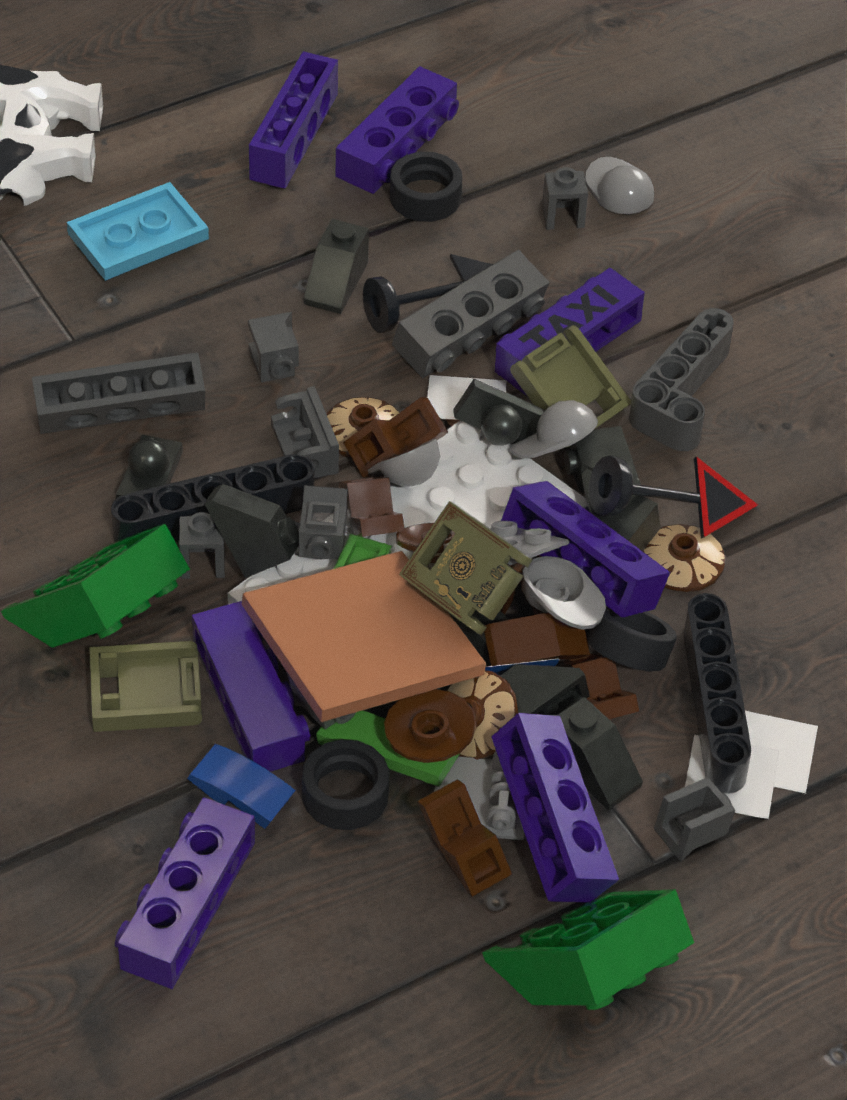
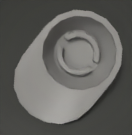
(619, 185)
(557, 428)
(411, 467)
(563, 591)

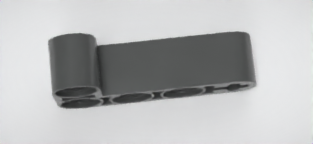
(663, 395)

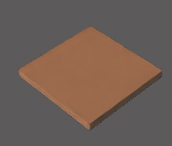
(361, 636)

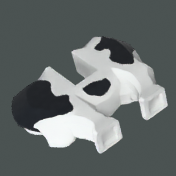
(28, 112)

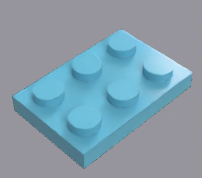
(137, 230)

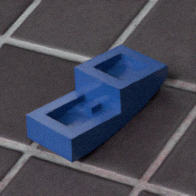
(247, 785)

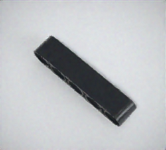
(274, 480)
(717, 693)

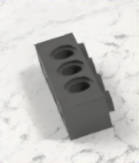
(495, 299)
(119, 393)

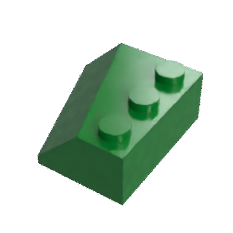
(102, 589)
(596, 949)

